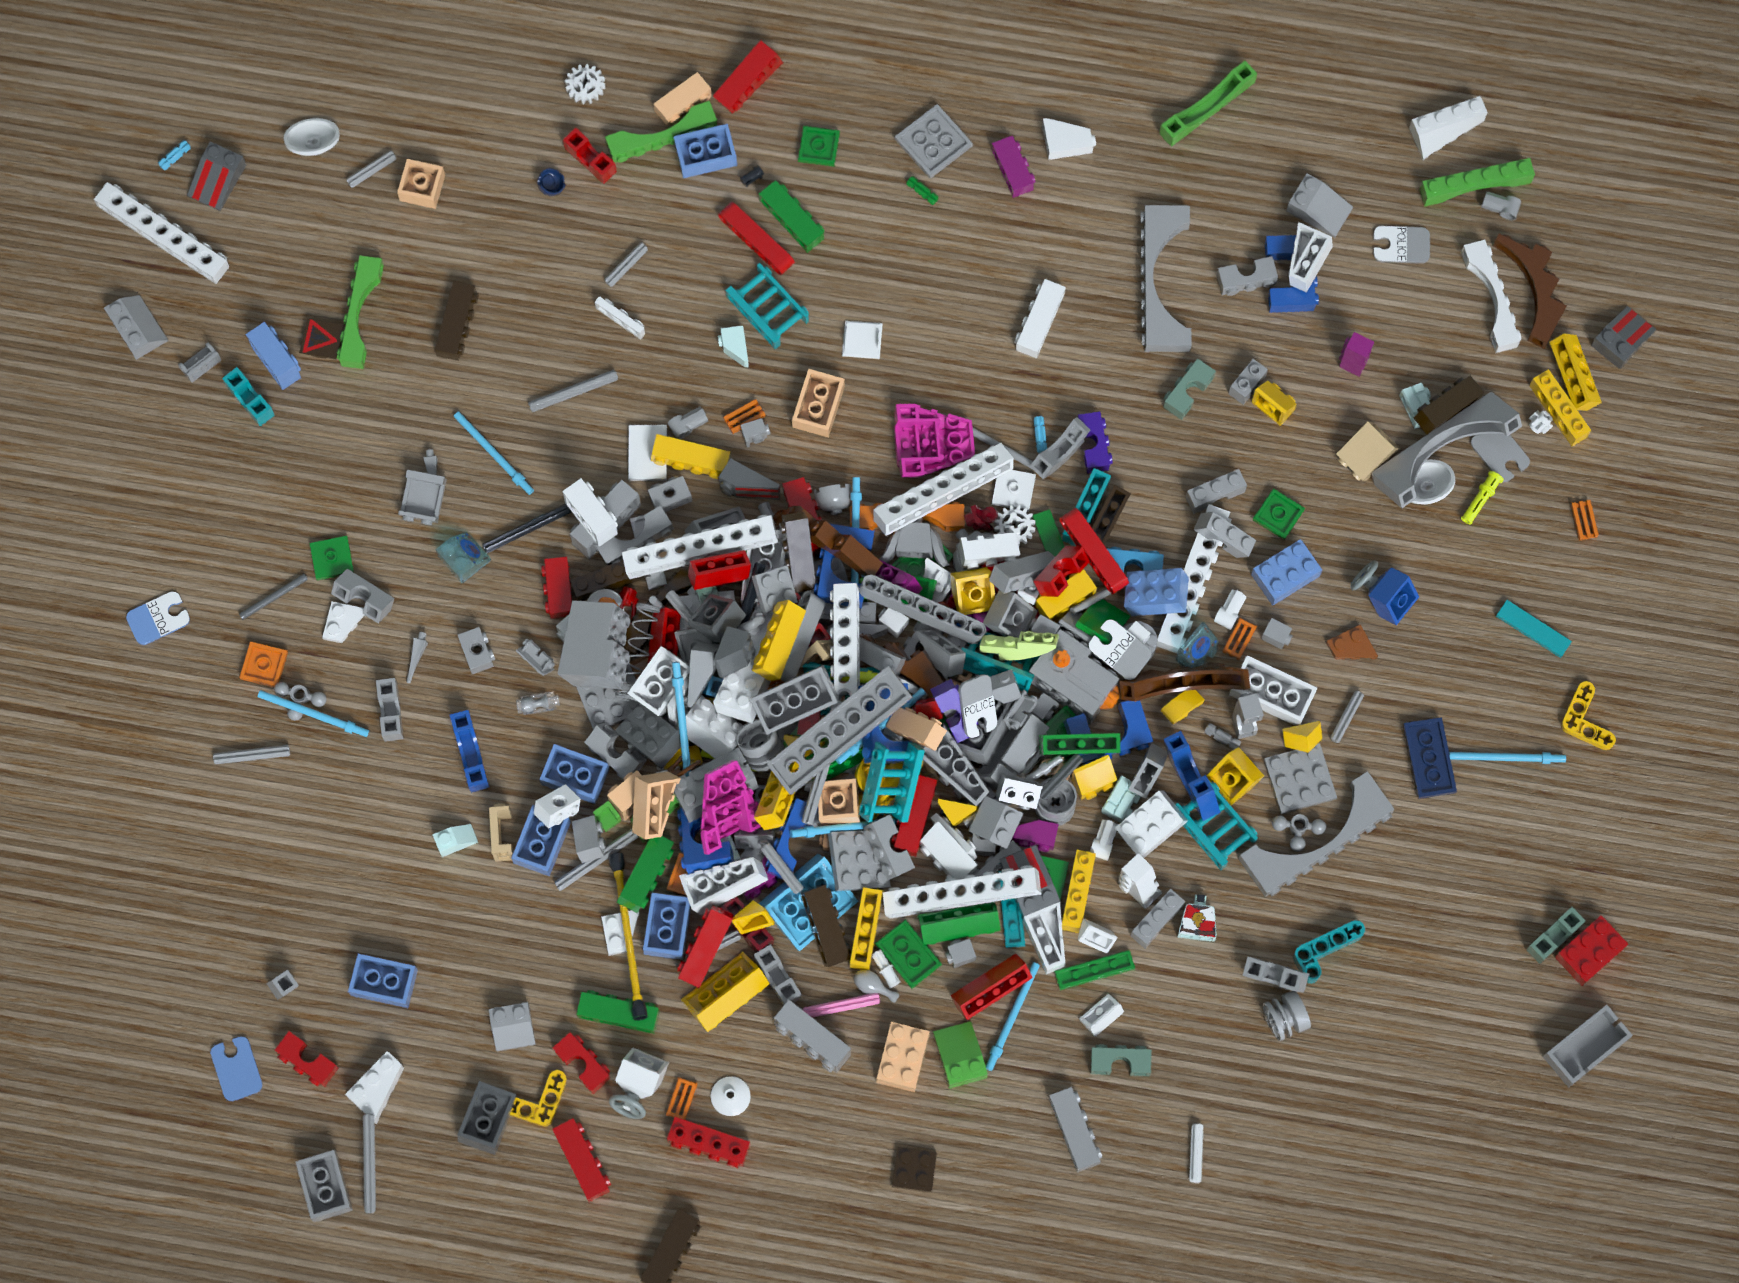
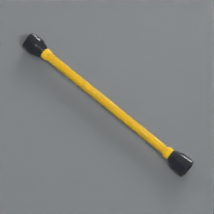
(638, 1009)

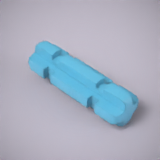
(174, 155)
(1040, 434)

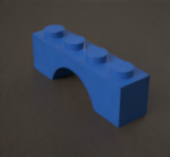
(469, 751)
(781, 845)

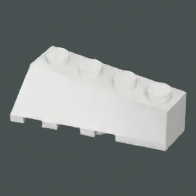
(1445, 125)
(722, 883)

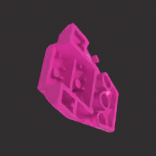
(930, 440)
(726, 805)

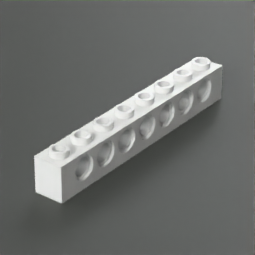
(106, 201)
(943, 489)
(747, 541)
(845, 593)
(1166, 638)
(1029, 886)

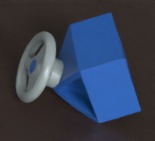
(1390, 593)

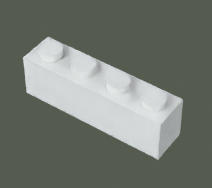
(1040, 318)

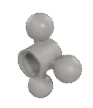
(282, 689)
(1298, 843)

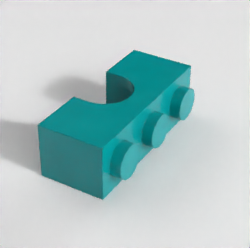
(248, 397)

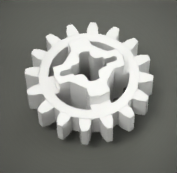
(592, 87)
(1023, 524)

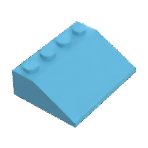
(788, 909)

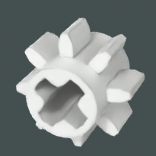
(1540, 422)

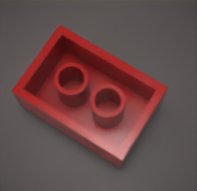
(1591, 950)

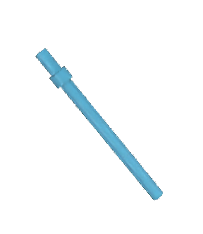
(517, 477)
(855, 497)
(678, 682)
(348, 726)
(855, 748)
(1545, 757)
(811, 831)
(996, 1051)

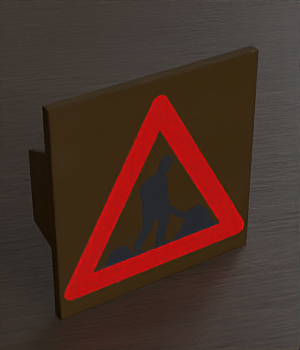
(321, 338)

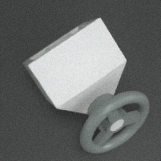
(639, 1078)

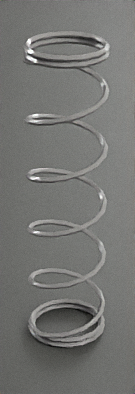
(646, 607)

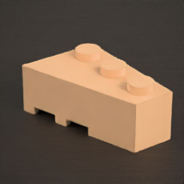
(652, 802)

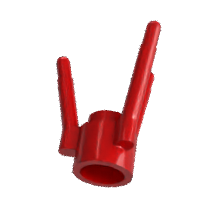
(629, 597)

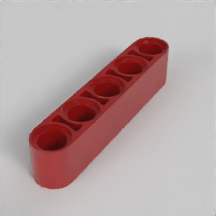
(756, 238)
(1098, 555)

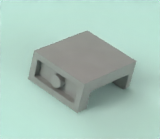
(422, 497)

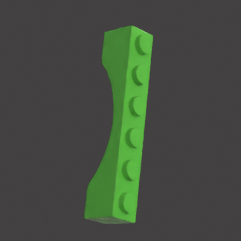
(1228, 89)
(626, 145)
(1450, 186)
(367, 277)

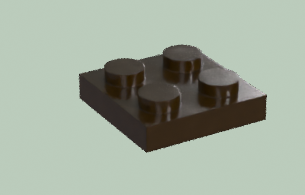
(914, 1169)

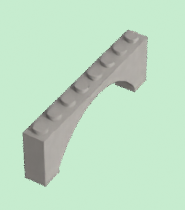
(1161, 329)
(1484, 416)
(1274, 870)

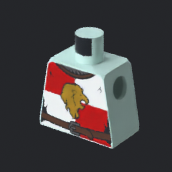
(1198, 921)

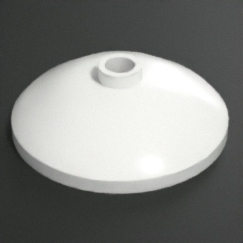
(311, 136)
(1433, 482)

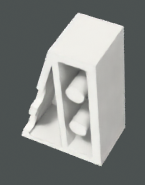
(1138, 879)
(1046, 936)
(376, 1085)

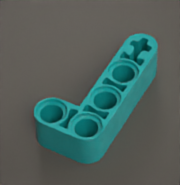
(1330, 947)

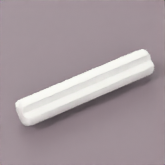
(1196, 1153)

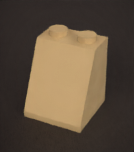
(1367, 451)

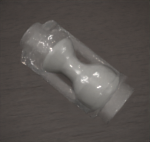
(528, 704)

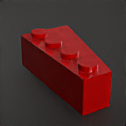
(748, 77)

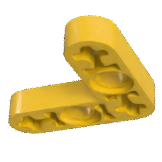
(1581, 724)
(536, 1109)

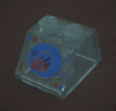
(462, 556)
(1198, 647)

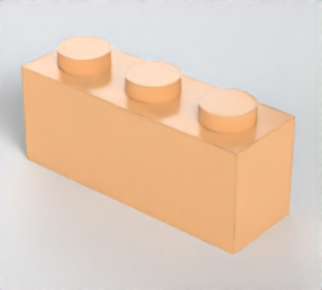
(681, 99)
(916, 728)

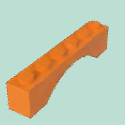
(948, 517)

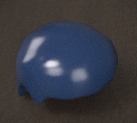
(551, 182)

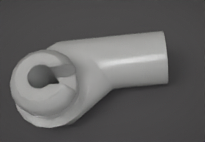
(758, 620)

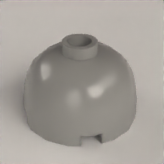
(833, 498)

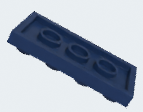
(1429, 758)

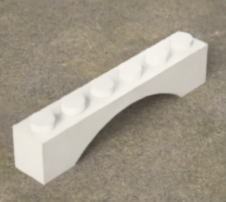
(1479, 261)

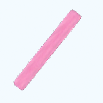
(842, 1005)

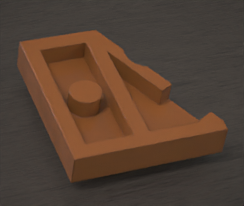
(1352, 645)

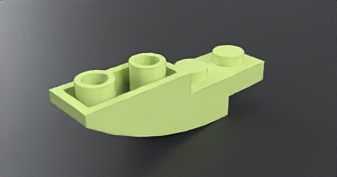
(1026, 646)

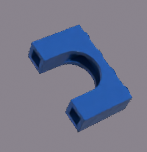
(1291, 298)
(824, 571)
(1135, 730)
(877, 736)
(1197, 787)
(694, 856)

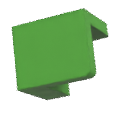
(607, 816)

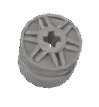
(758, 746)
(1065, 796)
(1283, 1017)

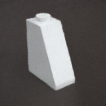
(1066, 139)

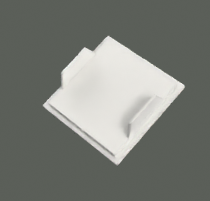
(862, 339)

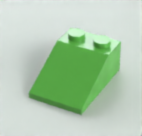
(960, 1054)

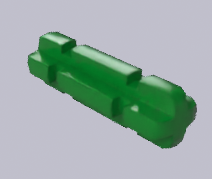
(922, 190)

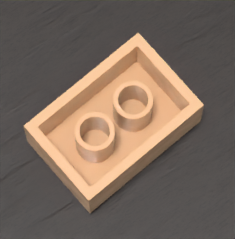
(818, 403)
(902, 1057)

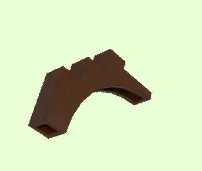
(1542, 284)
(841, 546)
(917, 668)
(1184, 678)

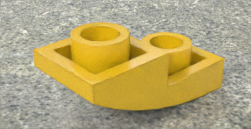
(1182, 705)

